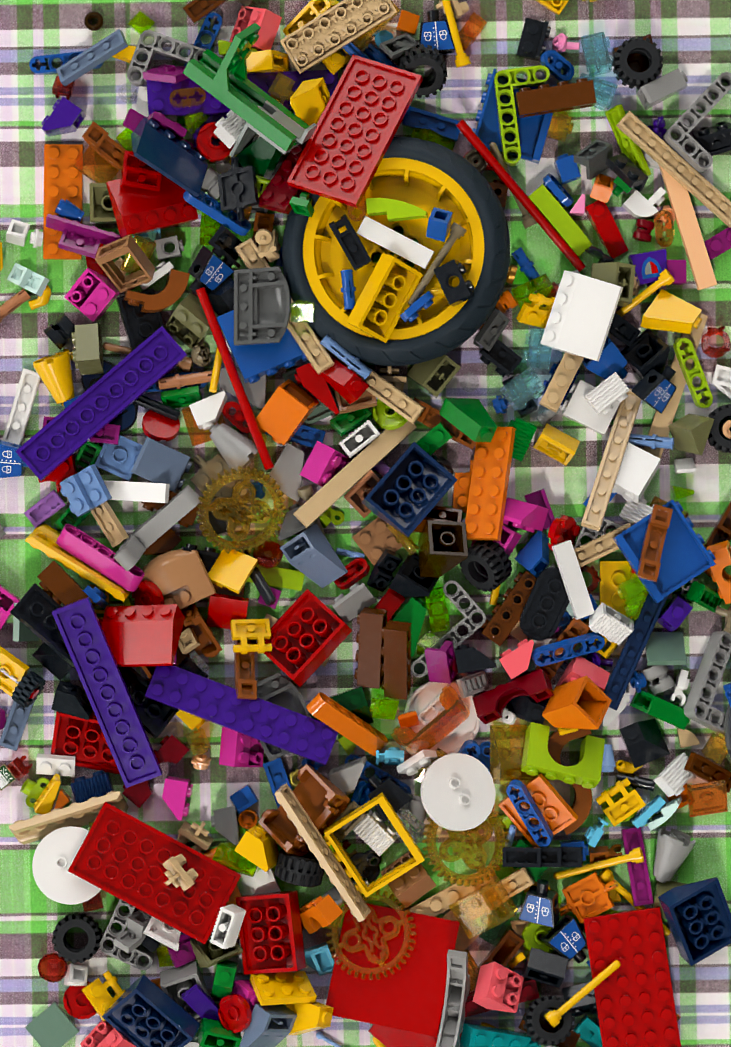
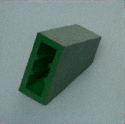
(261, 156)

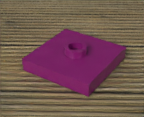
(166, 73)

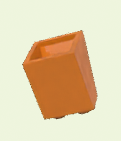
(286, 412)
(577, 705)

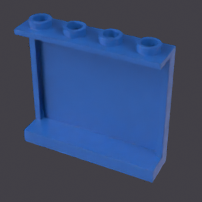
(531, 129)
(260, 359)
(681, 556)

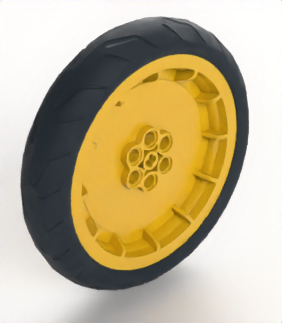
(427, 178)

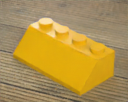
(384, 297)

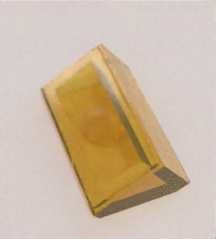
(147, 245)

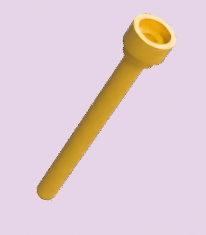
(461, 58)
(664, 279)
(635, 855)
(607, 876)
(554, 1016)

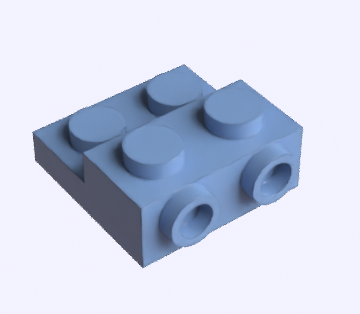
(85, 490)

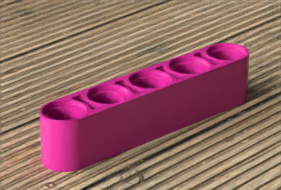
(98, 557)

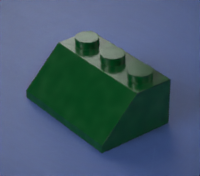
(355, 702)

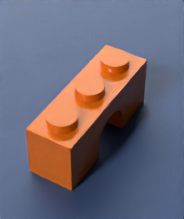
(722, 553)
(319, 913)

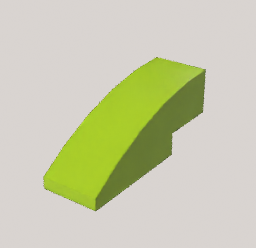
(394, 209)

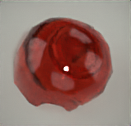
(268, 556)
(52, 967)

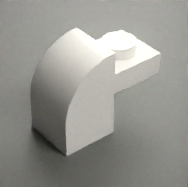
(642, 208)

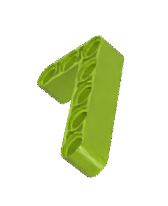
(509, 108)

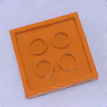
(549, 802)

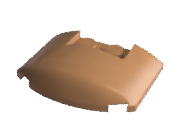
(179, 577)

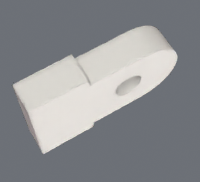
(507, 717)

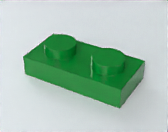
(181, 397)
(349, 421)
(435, 438)

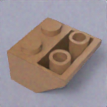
(411, 884)

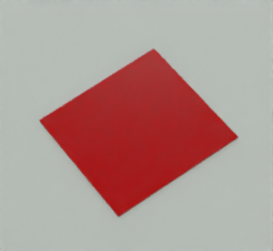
(411, 996)

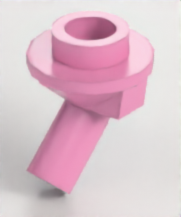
(560, 44)

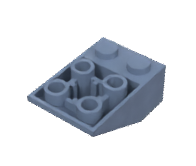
(314, 556)
(268, 1026)

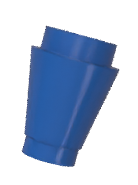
(69, 210)

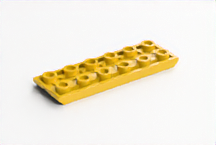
(45, 538)

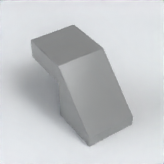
(134, 934)

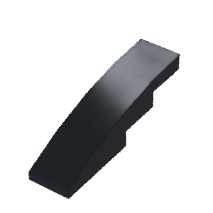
(542, 856)

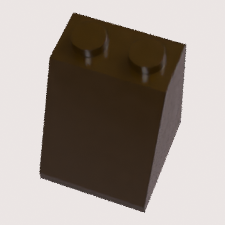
(441, 547)

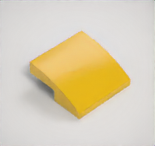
(232, 570)

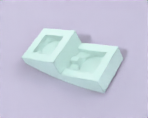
(28, 279)
(667, 811)

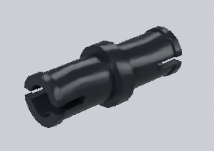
(636, 781)

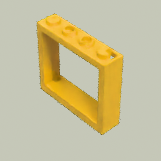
(350, 869)

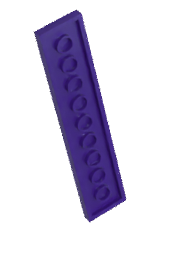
(159, 92)
(101, 403)
(107, 692)
(246, 716)

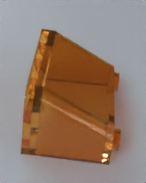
(455, 713)

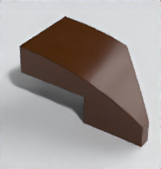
(163, 544)

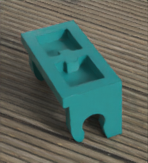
(589, 1031)

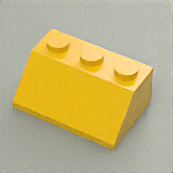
(258, 848)

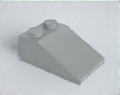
(179, 980)

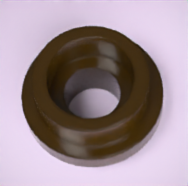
(91, 15)

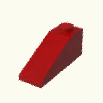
(606, 228)
(344, 381)
(316, 386)

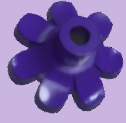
(658, 127)

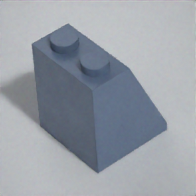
(162, 464)

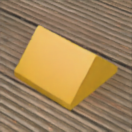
(556, 444)

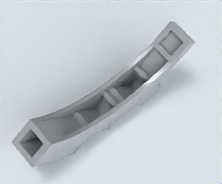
(455, 998)

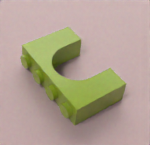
(538, 760)

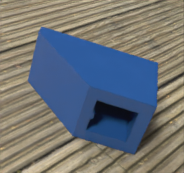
(535, 554)

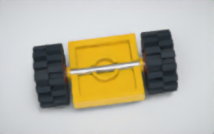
(16, 680)

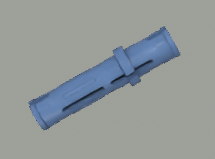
(349, 359)
(652, 441)

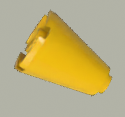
(57, 375)

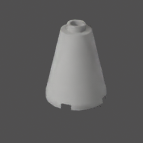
(233, 446)
(670, 853)

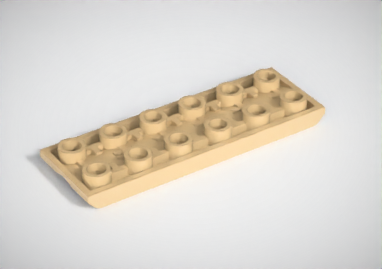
(334, 30)
(75, 815)

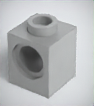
(160, 248)

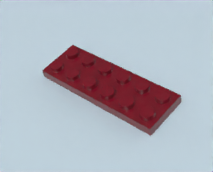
(278, 193)

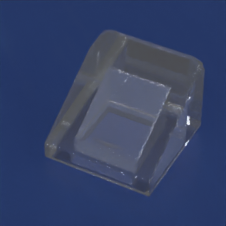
(667, 337)

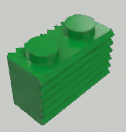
(523, 437)

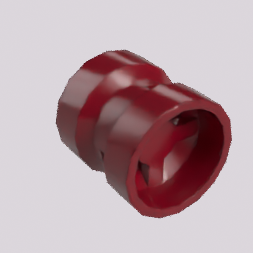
(643, 230)

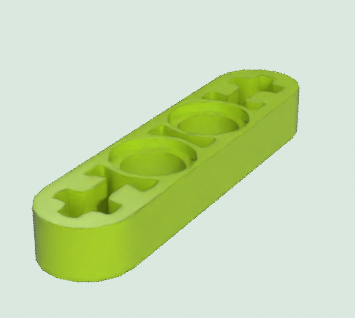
(695, 371)

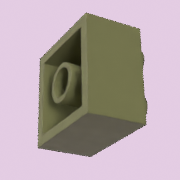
(88, 349)

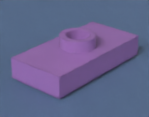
(45, 508)

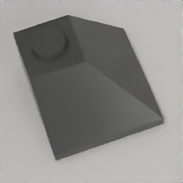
(291, 524)
(227, 824)

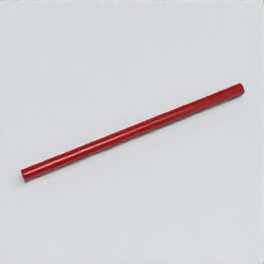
(520, 195)
(234, 378)

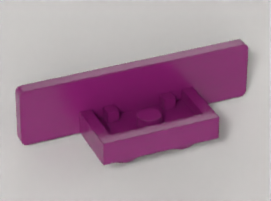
(133, 118)
(80, 237)

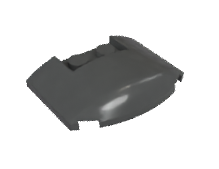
(260, 306)
(284, 694)

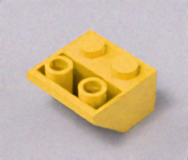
(310, 100)

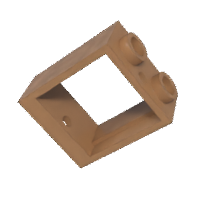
(118, 248)

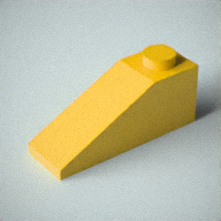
(308, 13)

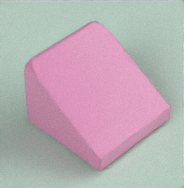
(579, 207)

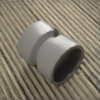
(210, 184)
(658, 678)

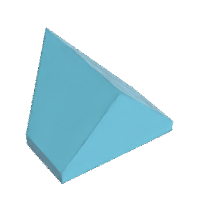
(319, 958)

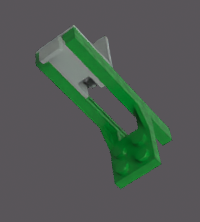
(229, 84)

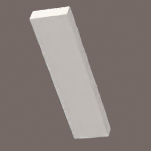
(395, 242)
(22, 407)
(138, 491)
(573, 579)

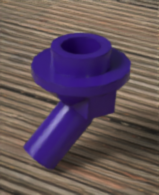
(597, 660)

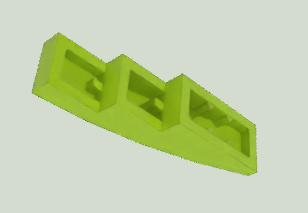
(560, 220)

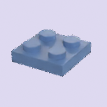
(119, 458)

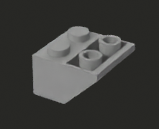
(354, 602)

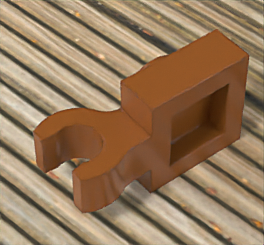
(602, 853)

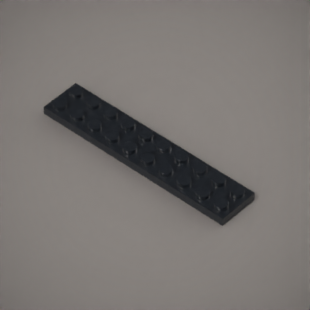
(36, 614)

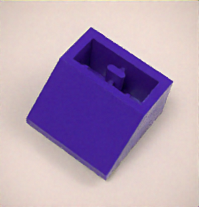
(64, 118)

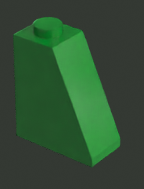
(469, 417)
(413, 613)
(660, 709)
(224, 978)

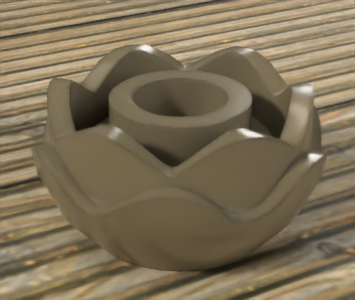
(474, 155)
(200, 355)

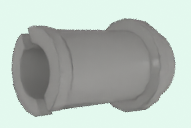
(546, 416)

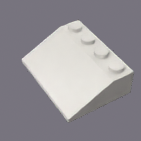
(581, 315)

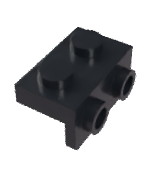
(627, 171)
(501, 357)
(585, 1004)

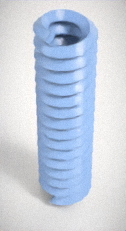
(349, 553)
(512, 830)

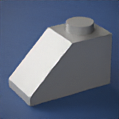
(347, 775)

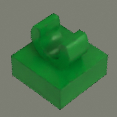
(621, 185)
(302, 204)

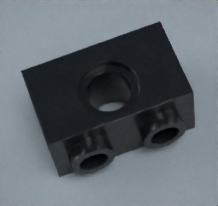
(446, 274)

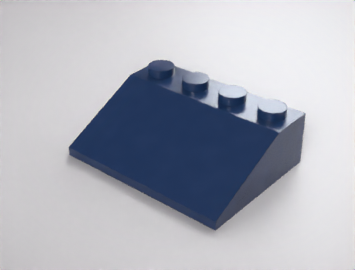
(169, 155)
(409, 490)
(698, 918)
(151, 1017)

